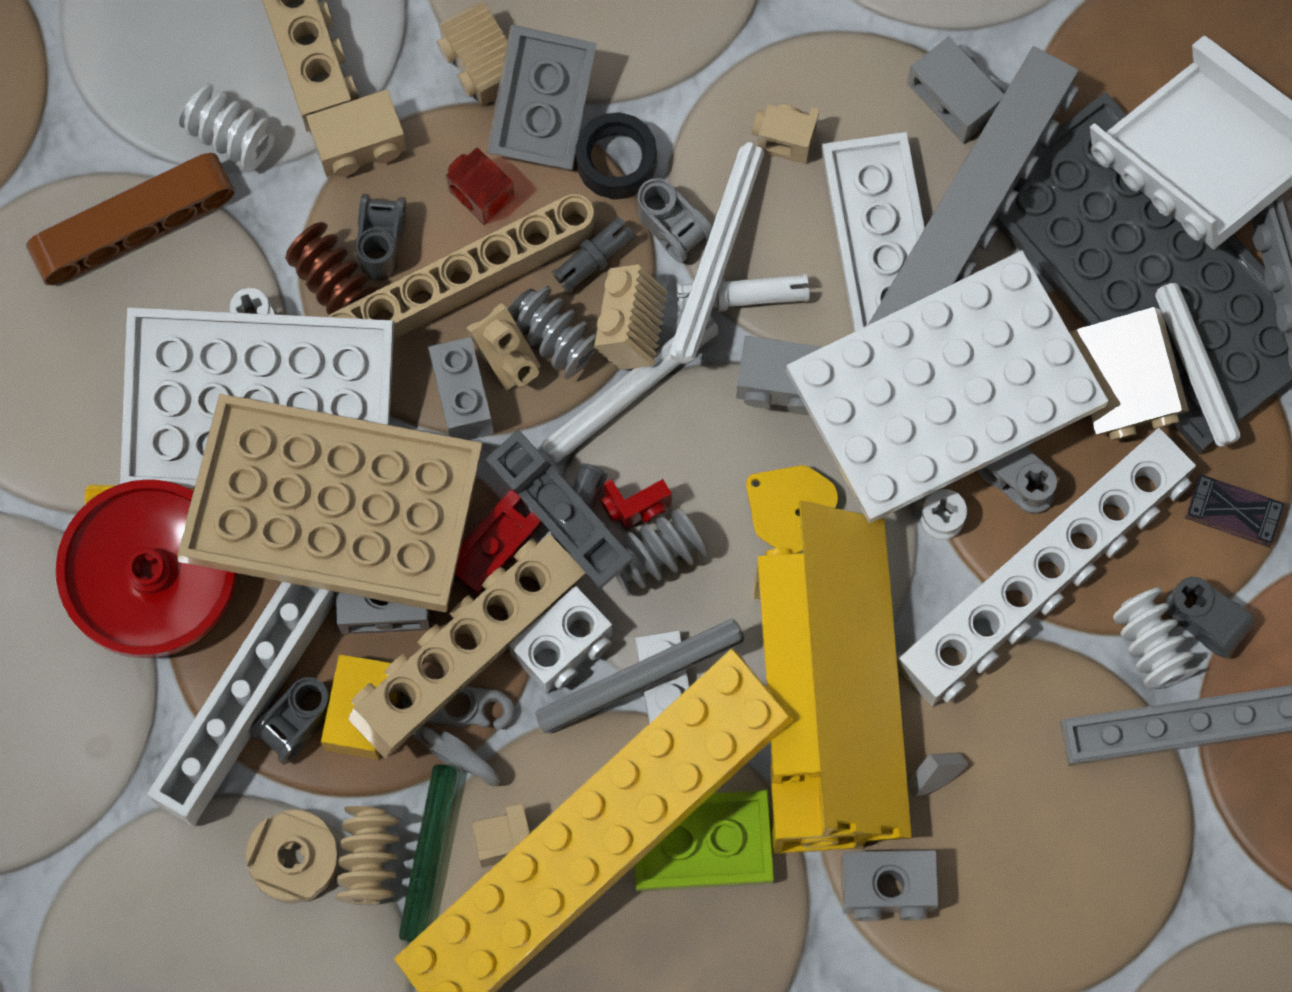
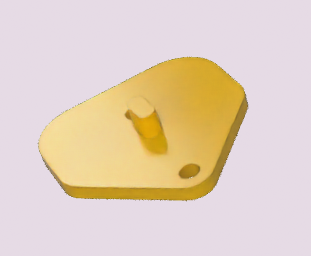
(777, 500)

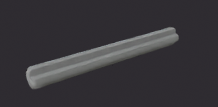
(639, 676)

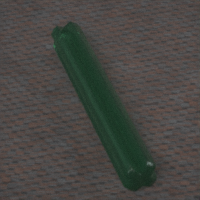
(428, 852)

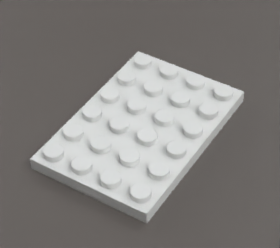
(188, 357)
(946, 386)

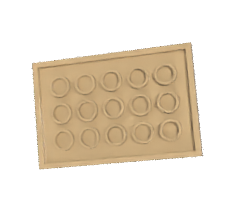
(331, 502)

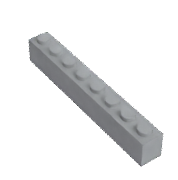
(985, 181)

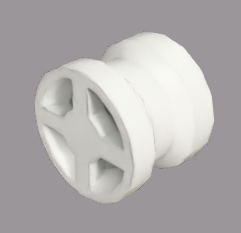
(942, 524)

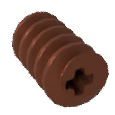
(324, 270)

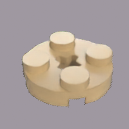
(303, 880)

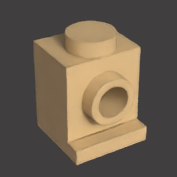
(786, 131)

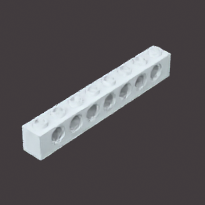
(1153, 458)

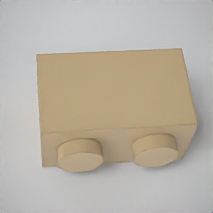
(357, 134)

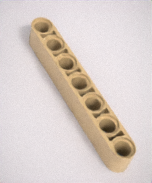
(474, 261)

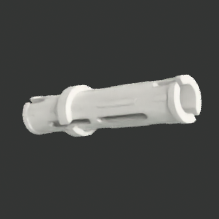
(752, 292)

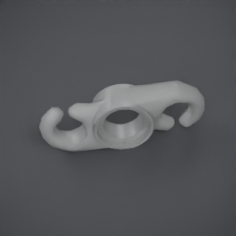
(479, 699)
(456, 754)

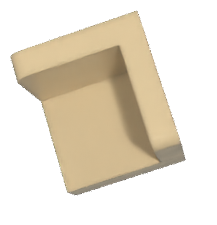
(500, 834)

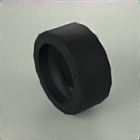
(610, 125)

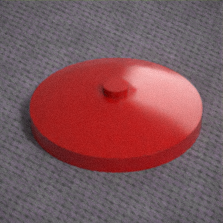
(125, 577)

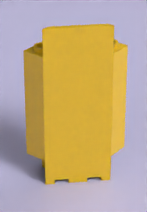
(836, 673)

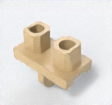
(504, 348)

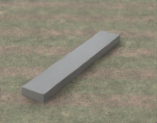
(1177, 725)

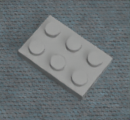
(541, 97)

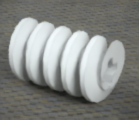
(226, 128)
(1153, 640)

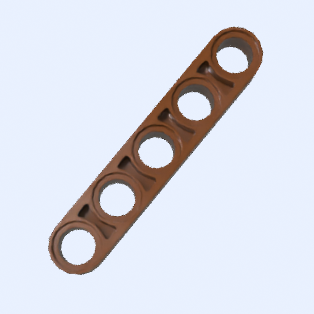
(130, 219)

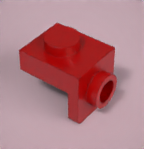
(640, 507)

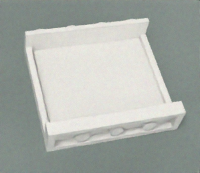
(1205, 145)

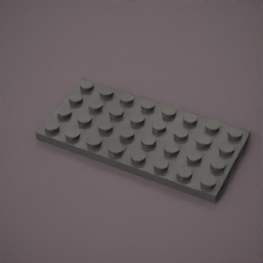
(1114, 249)

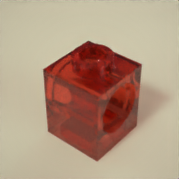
(479, 185)

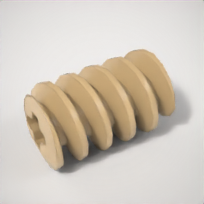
(367, 855)

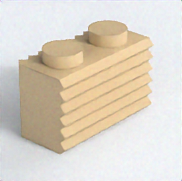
(478, 50)
(630, 317)

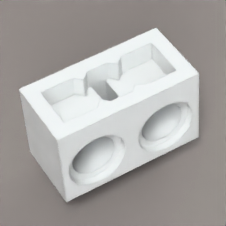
(552, 633)

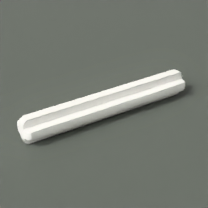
(1197, 365)

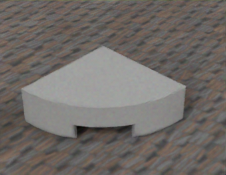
(936, 772)

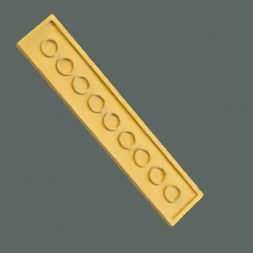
(598, 833)

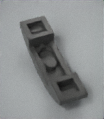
(560, 508)

